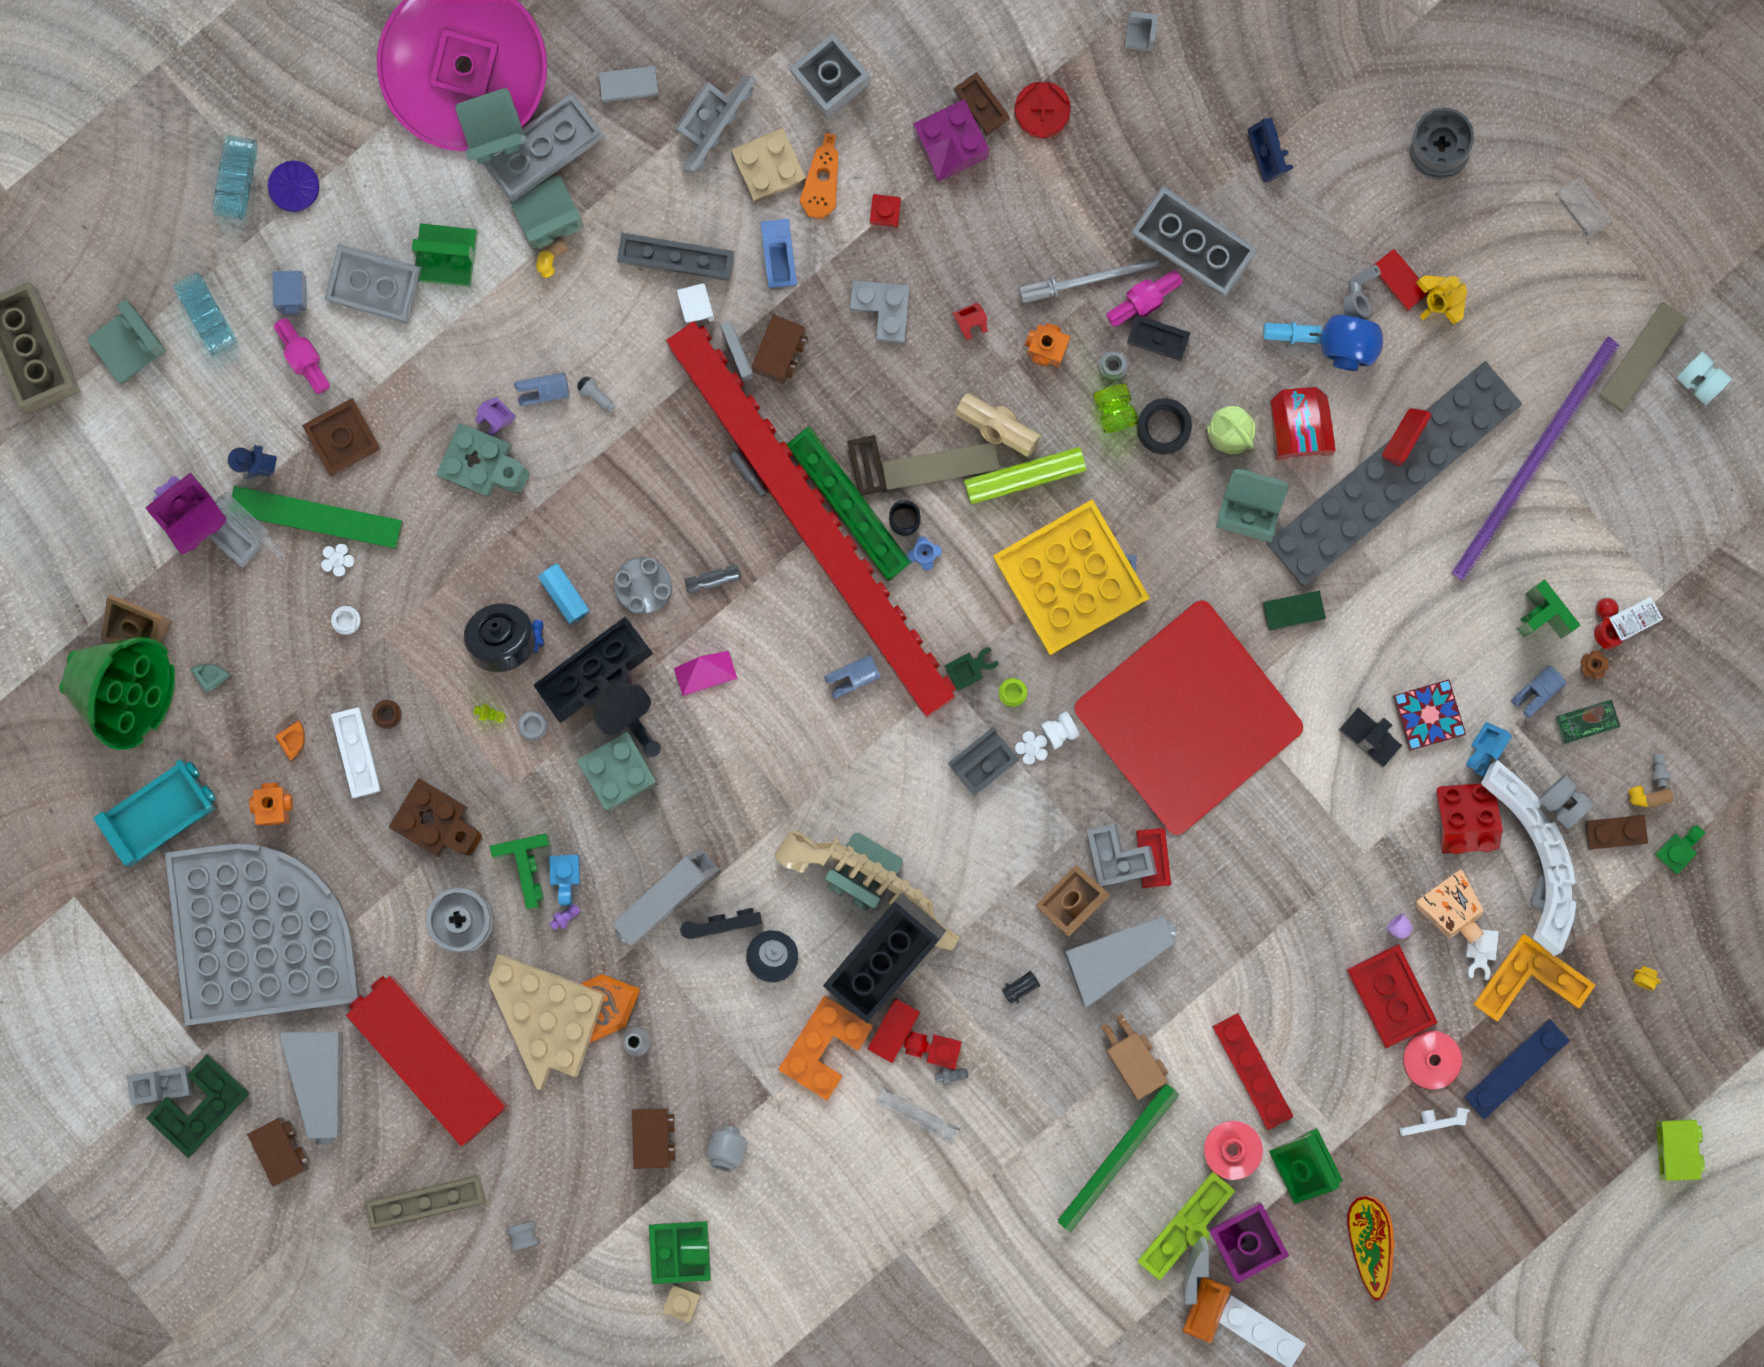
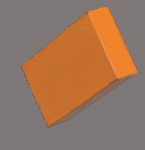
(1206, 1314)

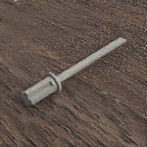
(1050, 287)

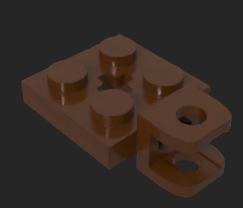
(445, 830)

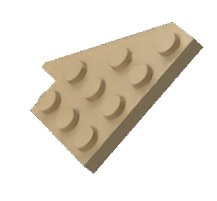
(546, 1016)

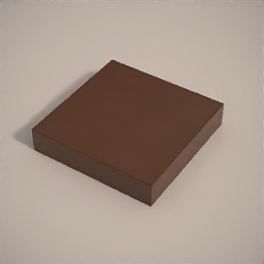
(341, 437)

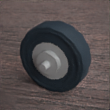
(772, 956)

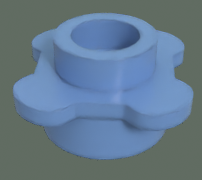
(924, 545)

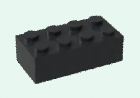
(884, 958)

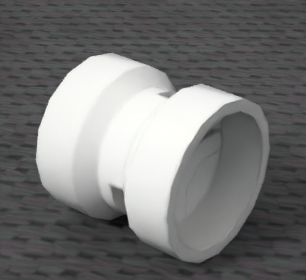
(1060, 730)

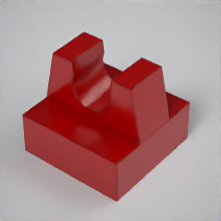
(969, 317)

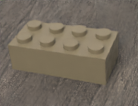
(32, 351)

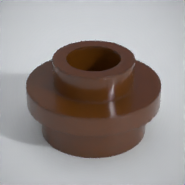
(378, 714)

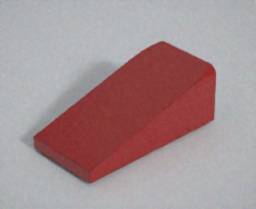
(893, 1030)

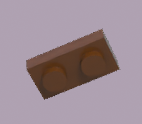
(982, 103)
(1616, 832)

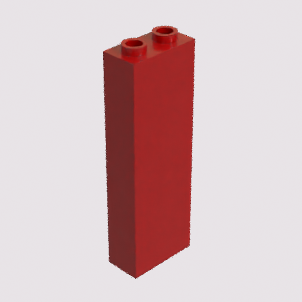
(426, 1059)

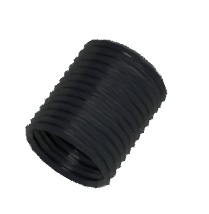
(904, 504)

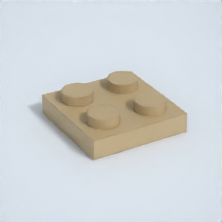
(768, 165)

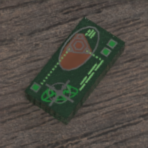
(1587, 721)

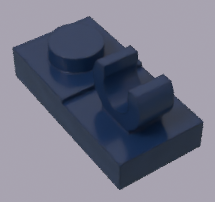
(1267, 150)

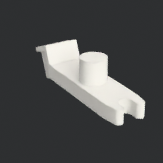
(1431, 1123)

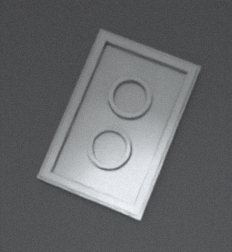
(373, 283)

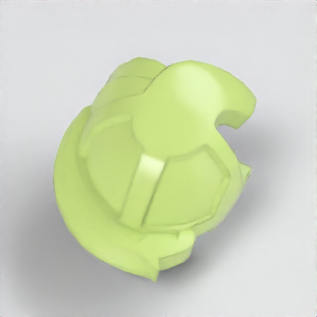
(1231, 430)

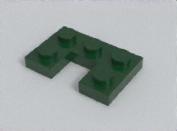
(192, 1130)

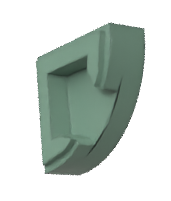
(210, 676)

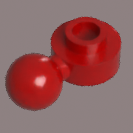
(1604, 631)

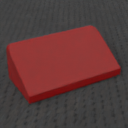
(1406, 436)

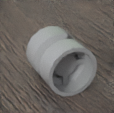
(1558, 794)

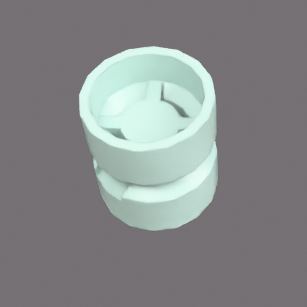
(1714, 379)

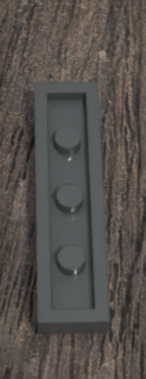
(675, 256)

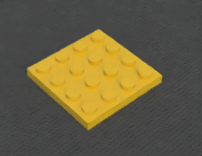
(1071, 577)

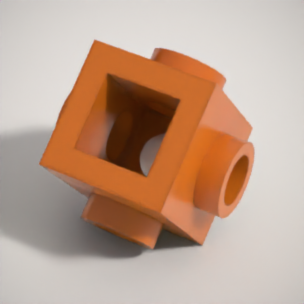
(1045, 355)
(280, 809)

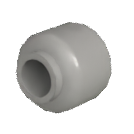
(726, 1149)

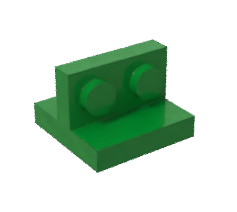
(445, 254)
(1548, 609)
(1306, 1167)

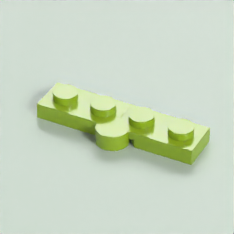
(1186, 1226)

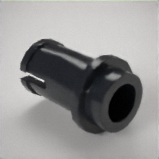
(1020, 987)

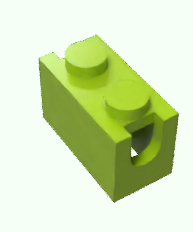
(1679, 1150)

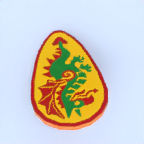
(1372, 1243)

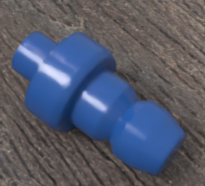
(538, 627)

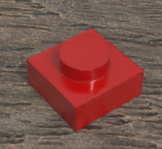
(885, 210)

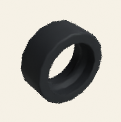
(1170, 405)

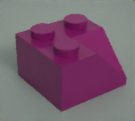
(951, 140)
(1248, 1242)

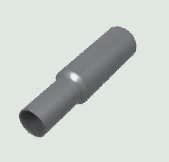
(748, 472)

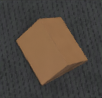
(127, 621)
(1072, 901)

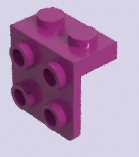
(187, 513)

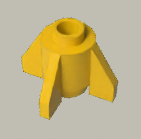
(1447, 295)

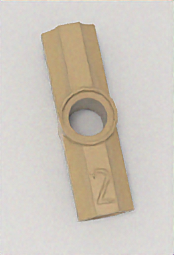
(998, 425)

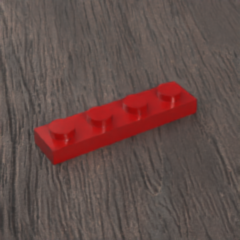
(1252, 1071)

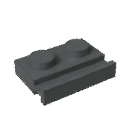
(983, 761)

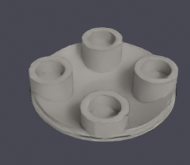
(642, 585)

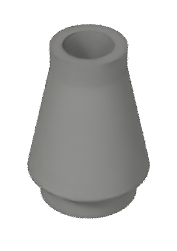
(644, 1038)

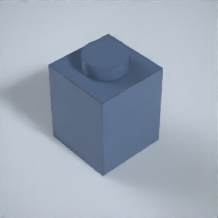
(289, 292)

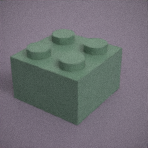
(617, 772)

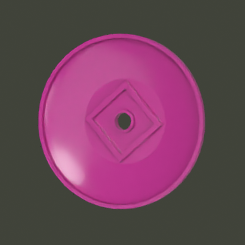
(421, 55)

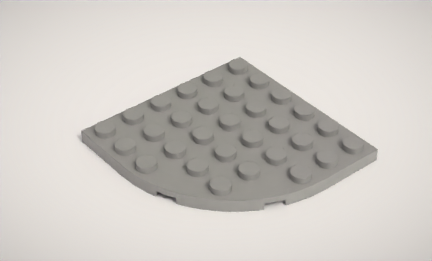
(256, 934)

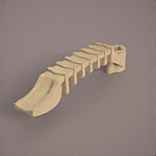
(799, 851)

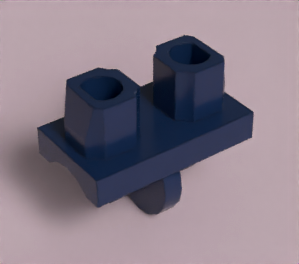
(251, 462)

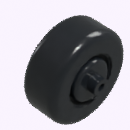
(499, 637)

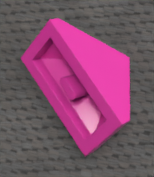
(705, 672)

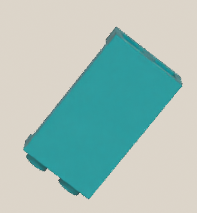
(156, 813)

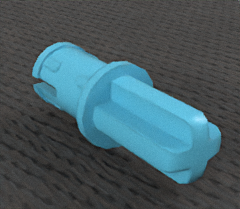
(1291, 332)

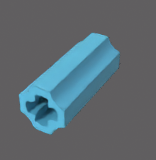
(564, 594)

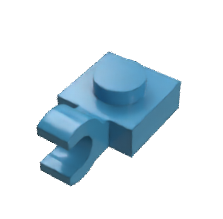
(1488, 744)
(564, 873)

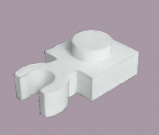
(1481, 951)

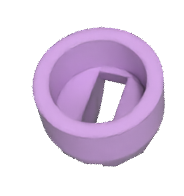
(1400, 926)

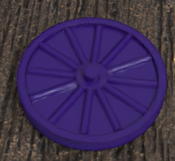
(293, 186)

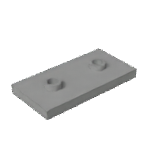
(551, 144)

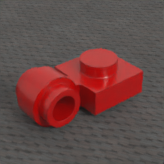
(942, 1050)

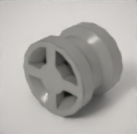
(522, 1236)

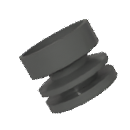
(1446, 128)

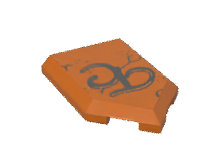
(616, 1005)

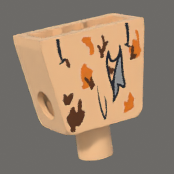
(1453, 908)

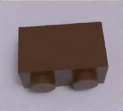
(779, 349)
(652, 1138)
(279, 1151)

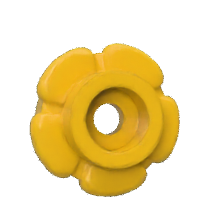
(1646, 978)

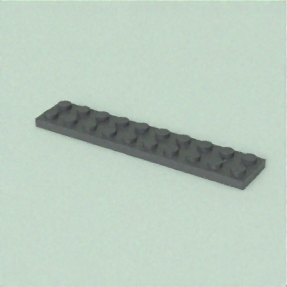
(1381, 487)

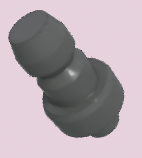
(947, 1076)

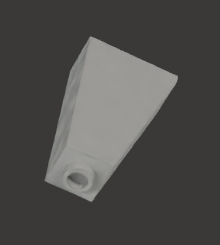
(665, 896)
(1112, 959)
(317, 1078)

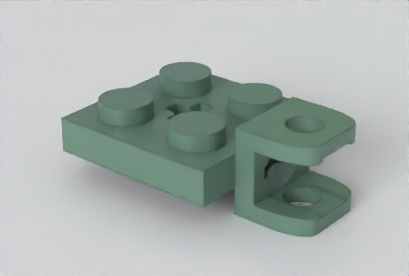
(493, 468)

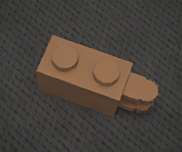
(1134, 1060)

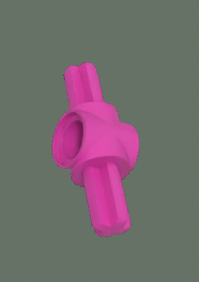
(1144, 298)
(301, 356)

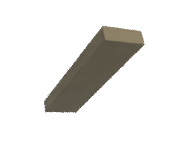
(1642, 357)
(940, 466)
(425, 1202)

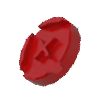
(1042, 109)

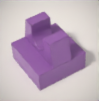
(496, 414)

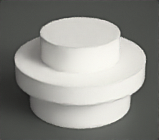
(345, 620)

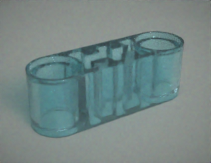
(235, 177)
(205, 313)

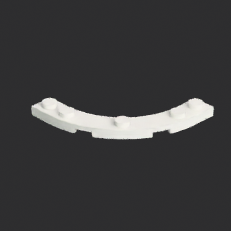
(1554, 856)

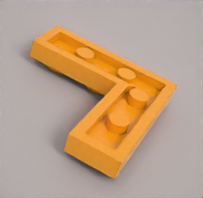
(1526, 960)

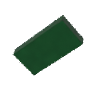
(1294, 610)

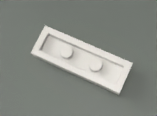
(356, 752)
(1261, 1332)

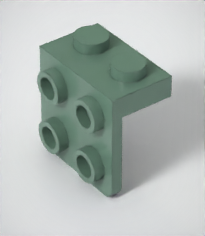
(490, 125)
(547, 213)
(1252, 504)
(863, 896)

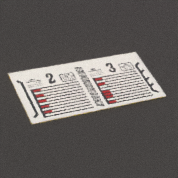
(1636, 618)

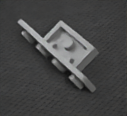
(708, 117)

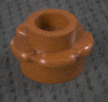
(1595, 672)

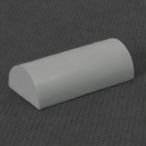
(1194, 241)

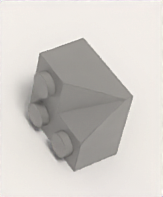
(830, 76)

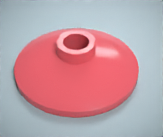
(1417, 1060)
(1248, 1154)

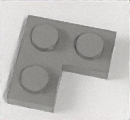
(889, 302)
(1112, 862)

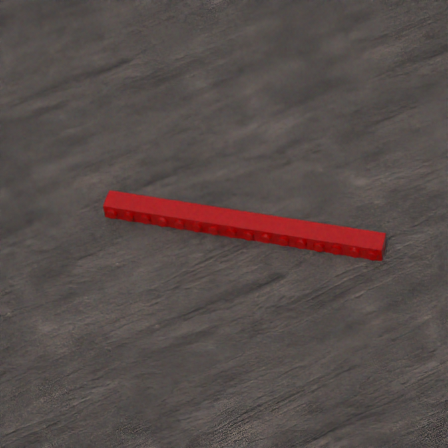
(811, 520)

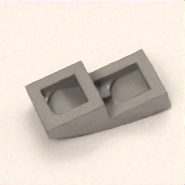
(160, 1084)
(1196, 1267)

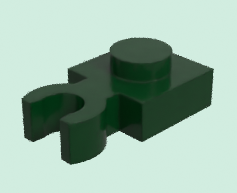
(967, 670)

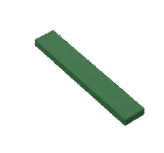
(848, 503)
(319, 517)
(1118, 1157)

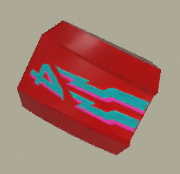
(1302, 423)

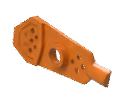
(821, 189)

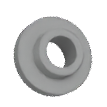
(1113, 356)

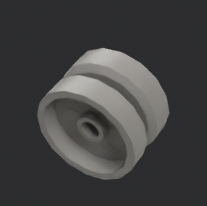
(443, 916)

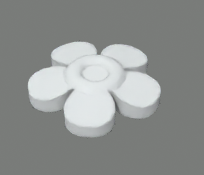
(337, 560)
(1032, 747)

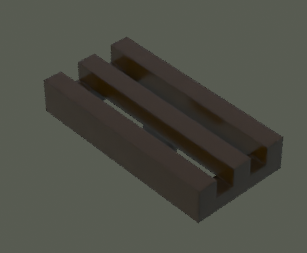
(871, 490)

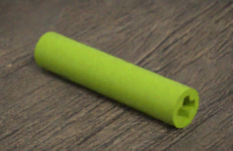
(1025, 475)

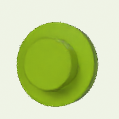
(1012, 692)

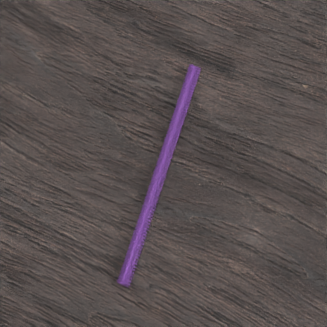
(1535, 457)

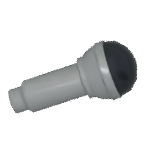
(588, 387)

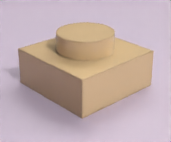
(681, 1303)

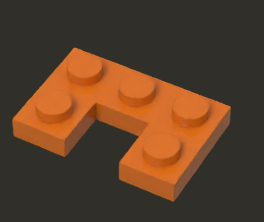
(803, 1058)

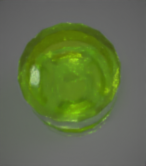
(1116, 412)

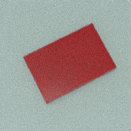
(1391, 996)

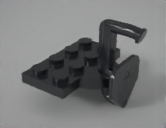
(602, 683)

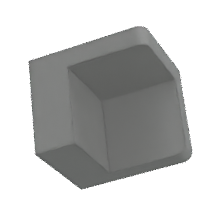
(1141, 31)

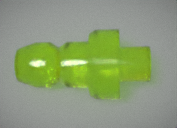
(488, 713)

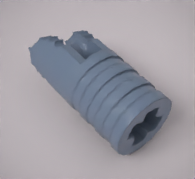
(549, 388)
(860, 673)
(1543, 687)

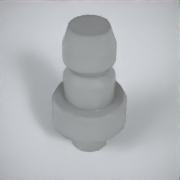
(1660, 774)

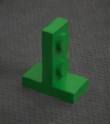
(526, 864)

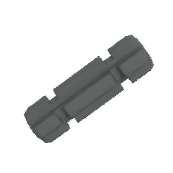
(712, 579)

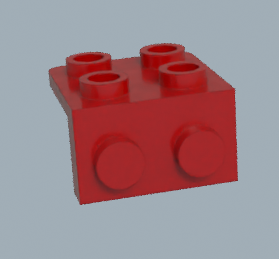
(1468, 819)

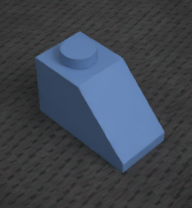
(778, 253)

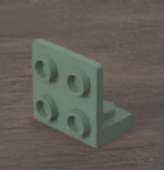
(126, 343)

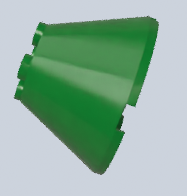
(120, 689)

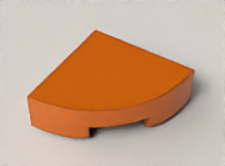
(292, 739)

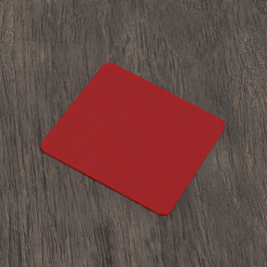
(1188, 717)

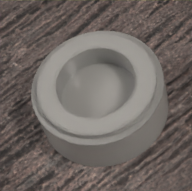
(532, 725)

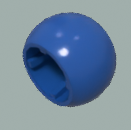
(1351, 342)

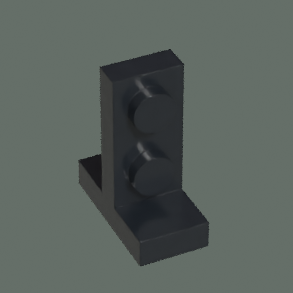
(1371, 736)

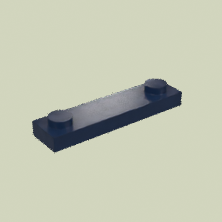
(1516, 1068)

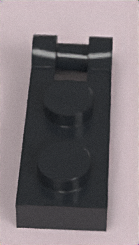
(719, 924)

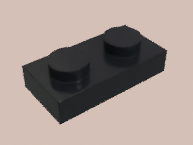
(1158, 337)

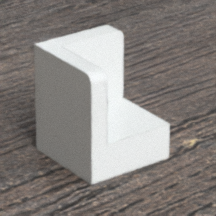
(695, 303)

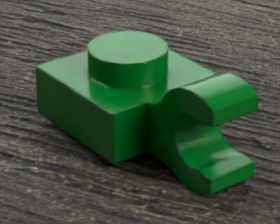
(1677, 851)

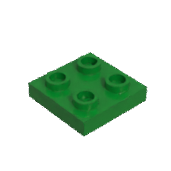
(679, 1252)

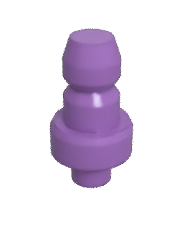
(160, 490)
(561, 919)

